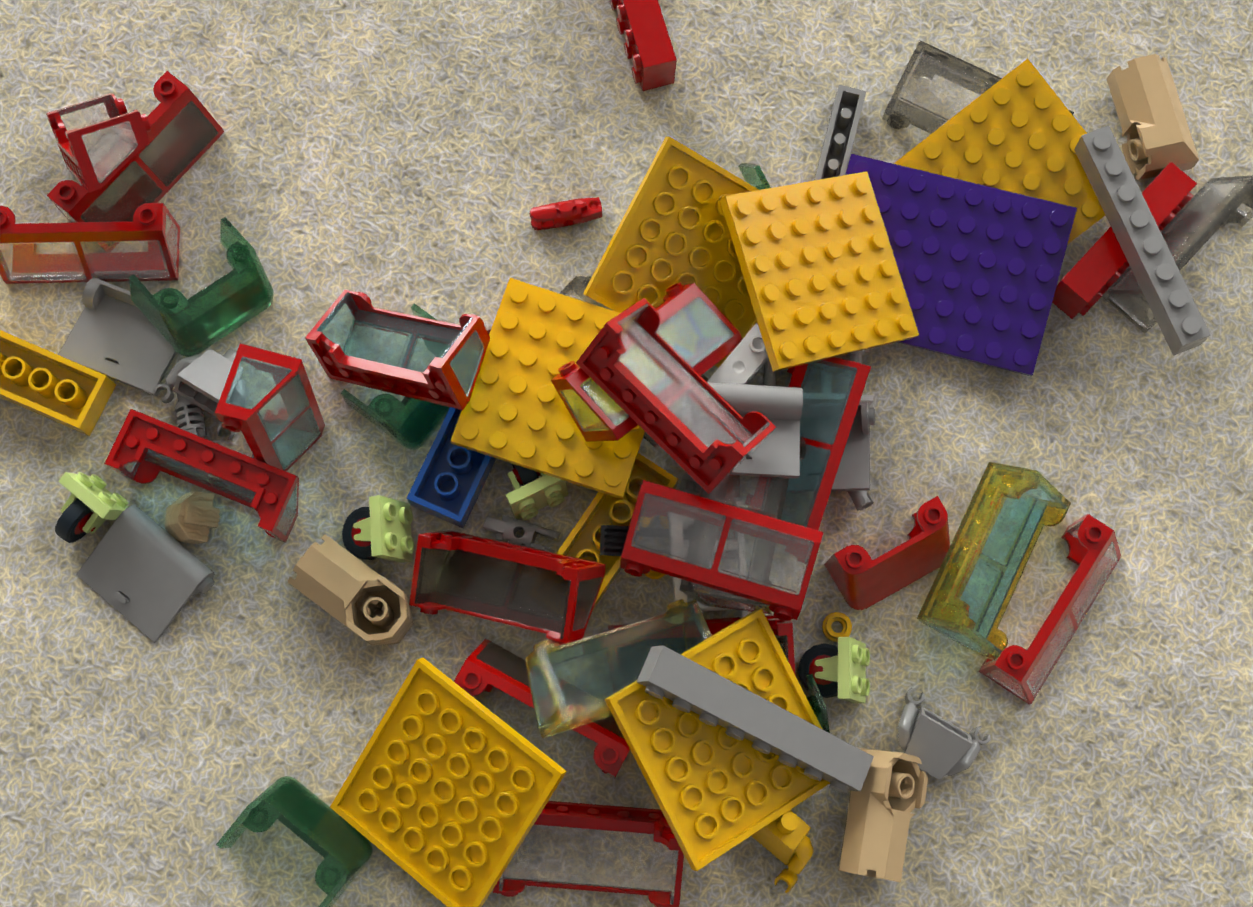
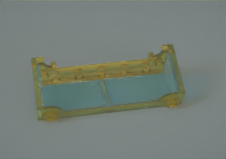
(991, 556)
(577, 677)

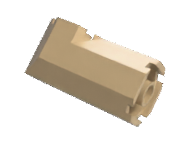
(1151, 117)
(353, 593)
(881, 816)

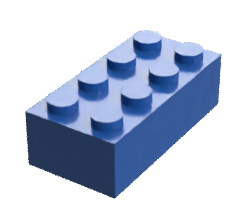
(450, 477)

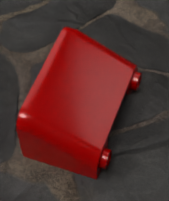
(870, 581)

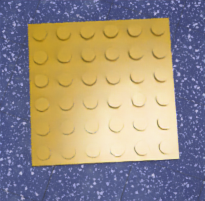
(1014, 141)
(676, 236)
(818, 269)
(515, 405)
(703, 779)
(447, 788)

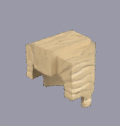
(192, 517)

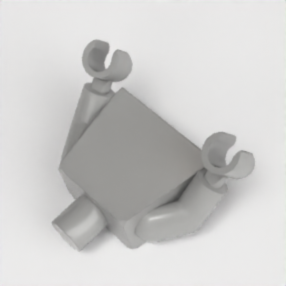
(199, 380)
(935, 741)

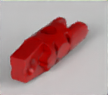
(565, 213)

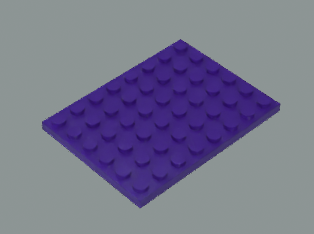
(972, 262)

